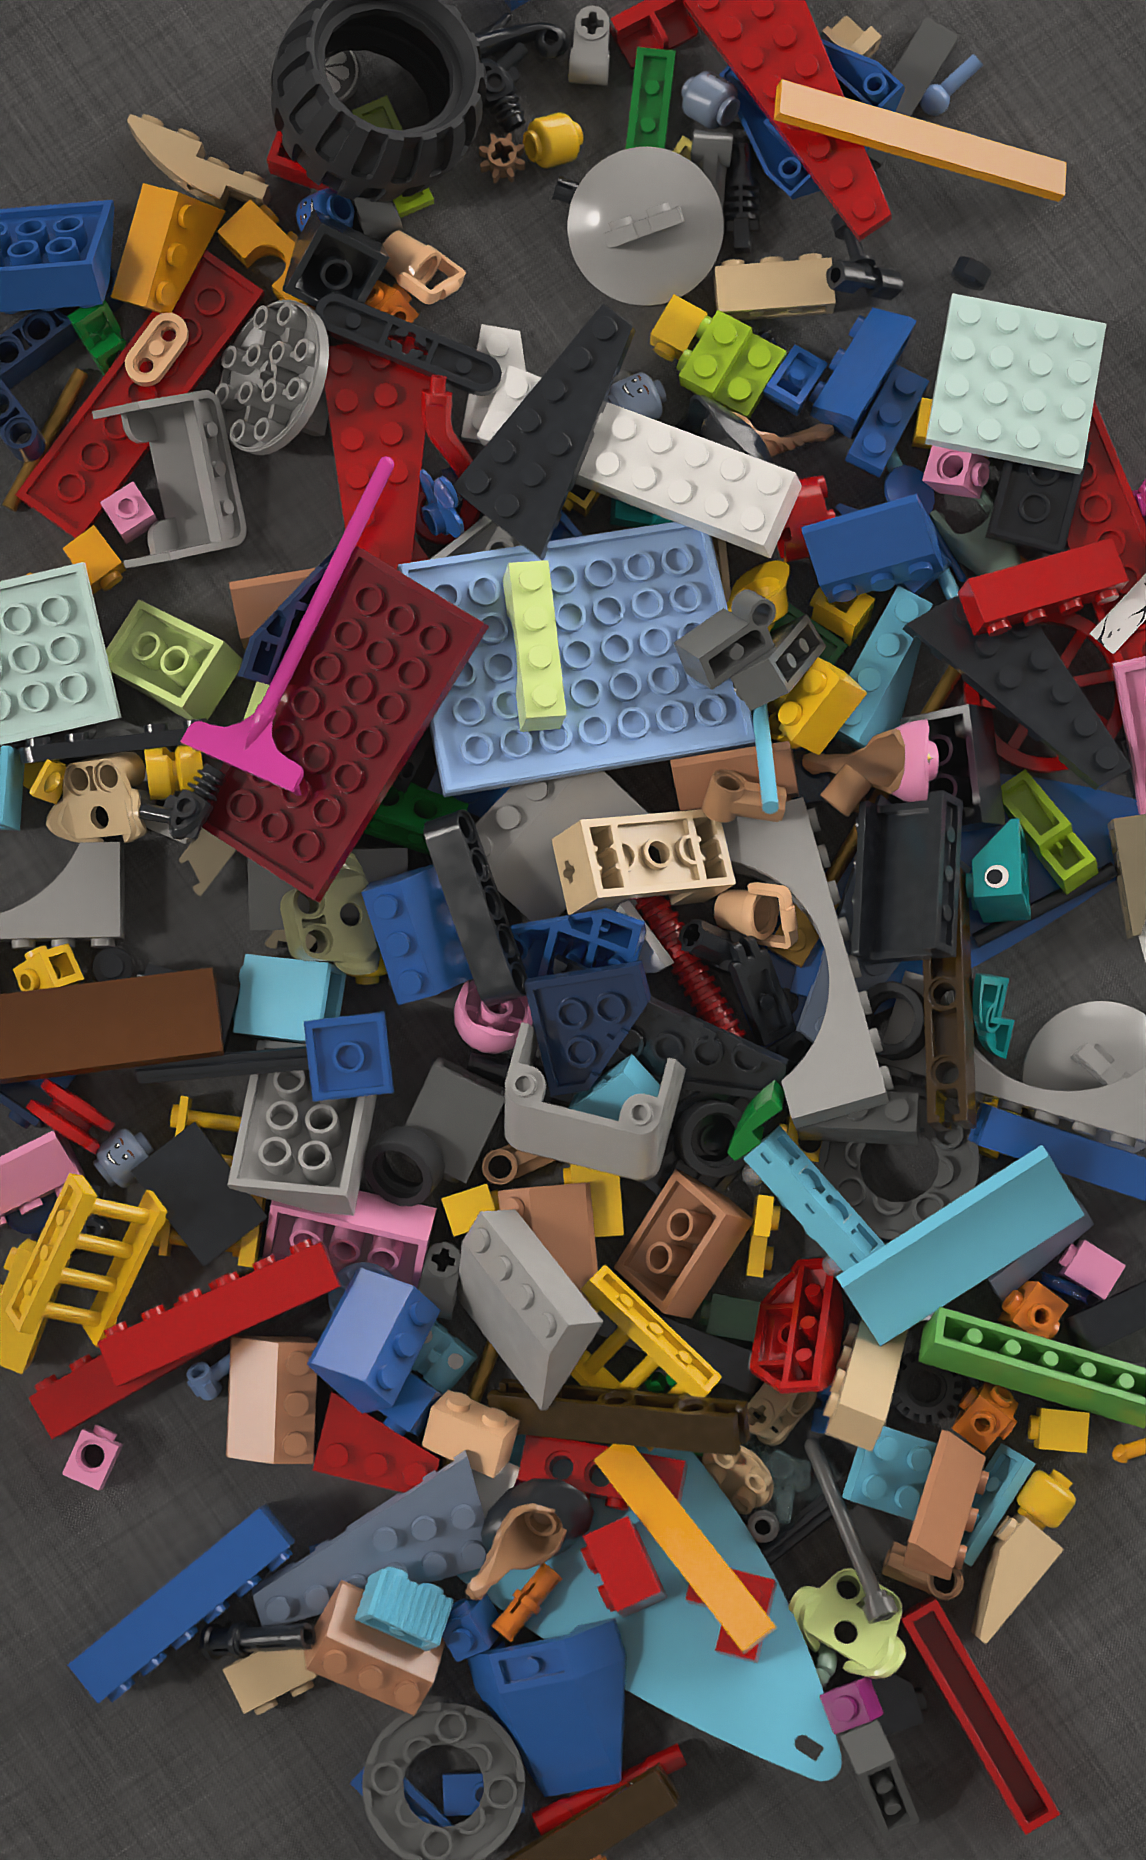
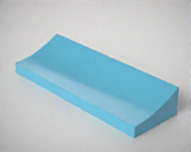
(960, 1245)

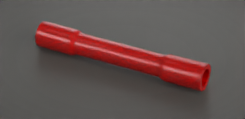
(563, 1809)

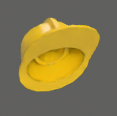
(768, 581)

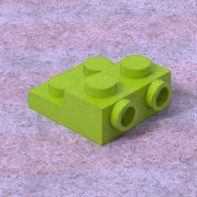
(729, 364)

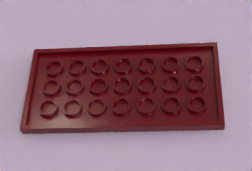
(349, 721)

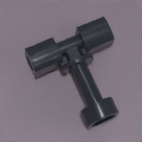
(861, 269)

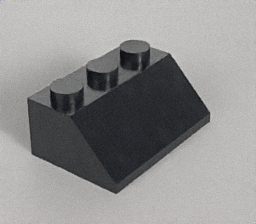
(967, 762)

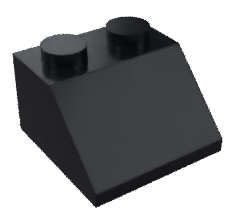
(333, 260)

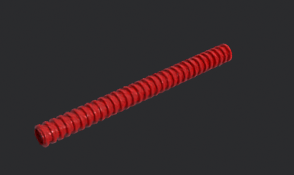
(690, 969)

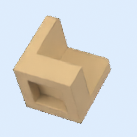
(852, 37)

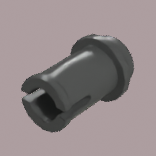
(757, 1532)

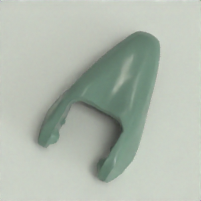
(973, 548)

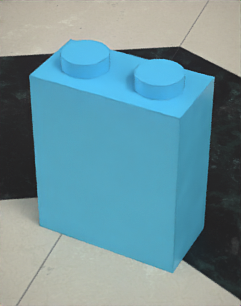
(282, 994)

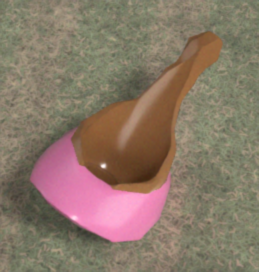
(892, 761)

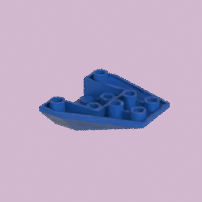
(859, 80)
(560, 1704)

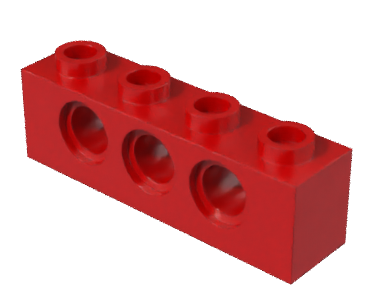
(543, 1452)

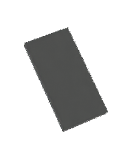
(267, 889)

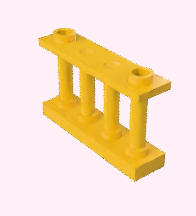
(181, 1117)
(64, 1235)
(650, 1333)

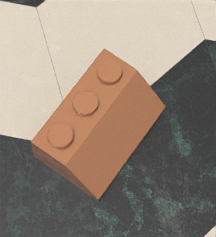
(259, 597)
(695, 772)
(562, 1222)
(683, 1245)
(271, 1400)
(946, 1508)
(368, 1657)

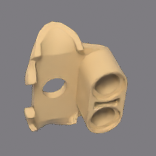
(104, 783)

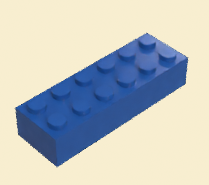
(186, 1599)

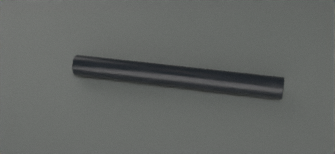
(1043, 906)

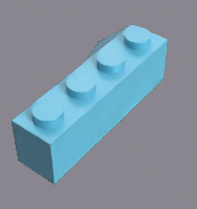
(885, 671)

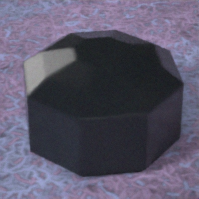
(971, 273)

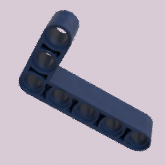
(31, 356)

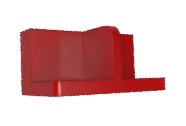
(652, 25)

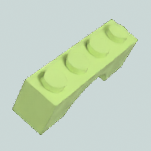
(536, 642)

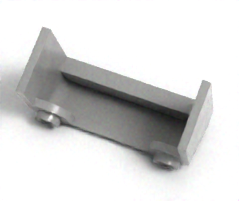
(191, 472)
(622, 1148)

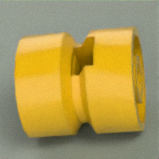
(171, 770)

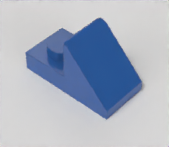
(795, 380)

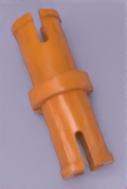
(526, 1602)

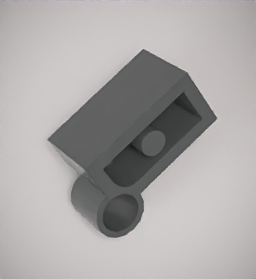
(728, 640)

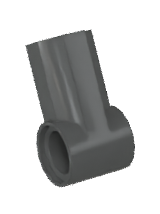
(712, 155)

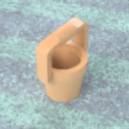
(415, 265)
(756, 913)

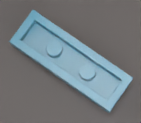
(1006, 1477)

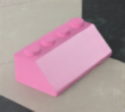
(34, 1173)
(376, 1234)

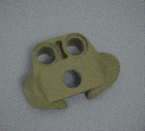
(349, 947)

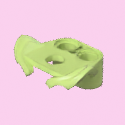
(877, 1647)

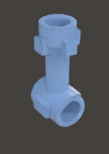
(205, 1379)

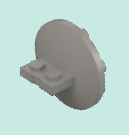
(645, 225)
(275, 378)
(1085, 1051)

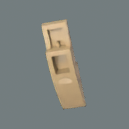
(182, 160)

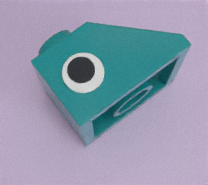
(1001, 877)

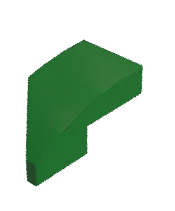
(99, 333)
(749, 1129)

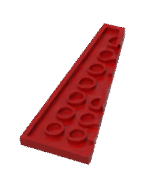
(779, 42)
(373, 416)

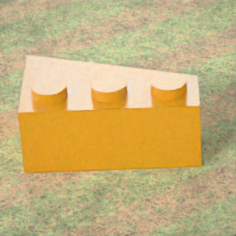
(163, 248)

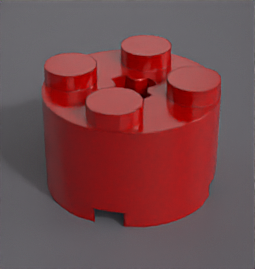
(807, 510)

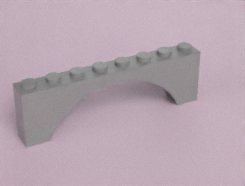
(77, 906)
(841, 1066)
(1110, 1108)

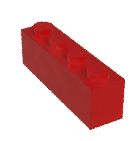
(1043, 587)

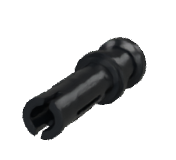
(243, 1640)

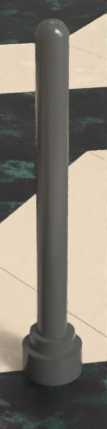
(877, 1602)

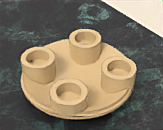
(741, 1478)

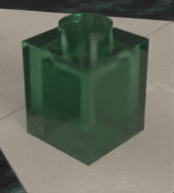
(730, 1317)

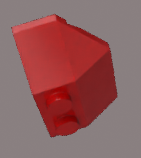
(799, 1330)

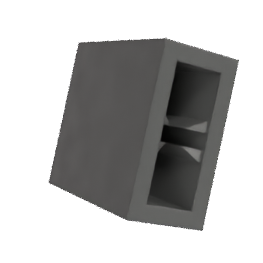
(458, 1115)

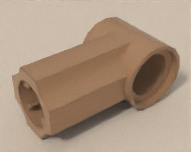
(846, 790)
(733, 796)
(521, 1163)
(894, 1569)

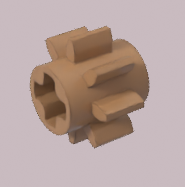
(496, 166)

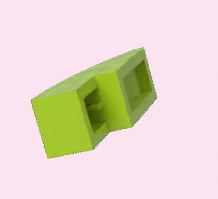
(1048, 833)

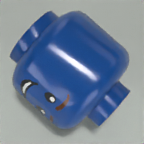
(328, 203)

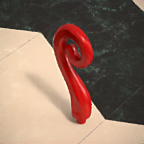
(436, 418)

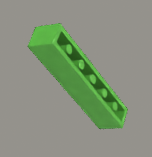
(1035, 1366)

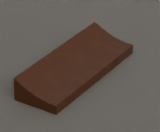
(109, 1025)

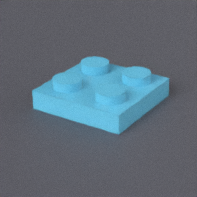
(891, 1474)

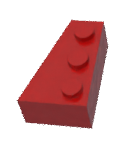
(368, 1450)

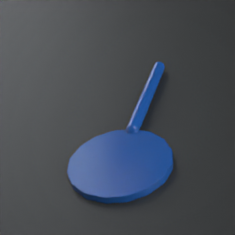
(908, 481)

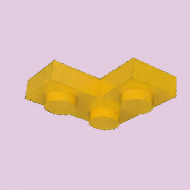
(765, 1218)

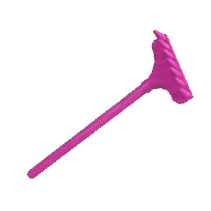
(251, 743)

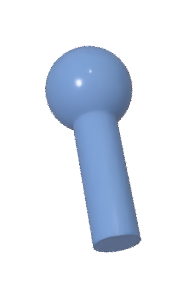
(937, 97)

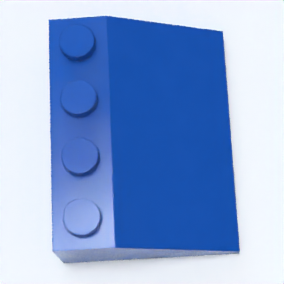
(55, 255)

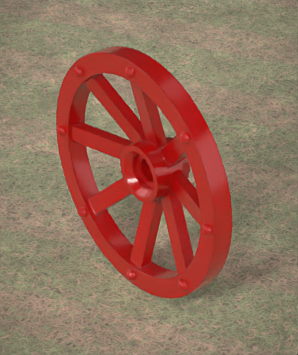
(1009, 752)

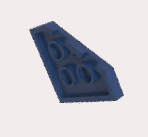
(584, 1019)

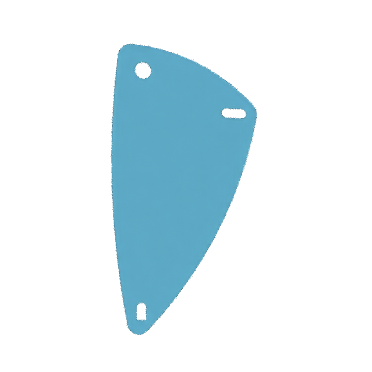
(674, 1642)

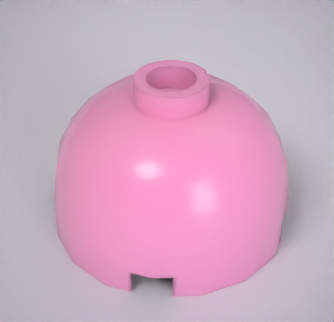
(487, 1027)

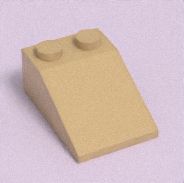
(1012, 1569)

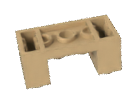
(610, 860)

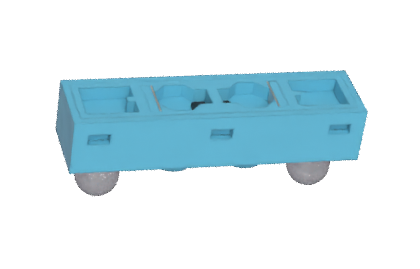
(811, 1201)

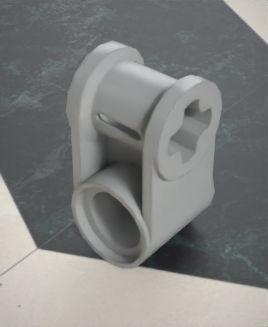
(590, 51)

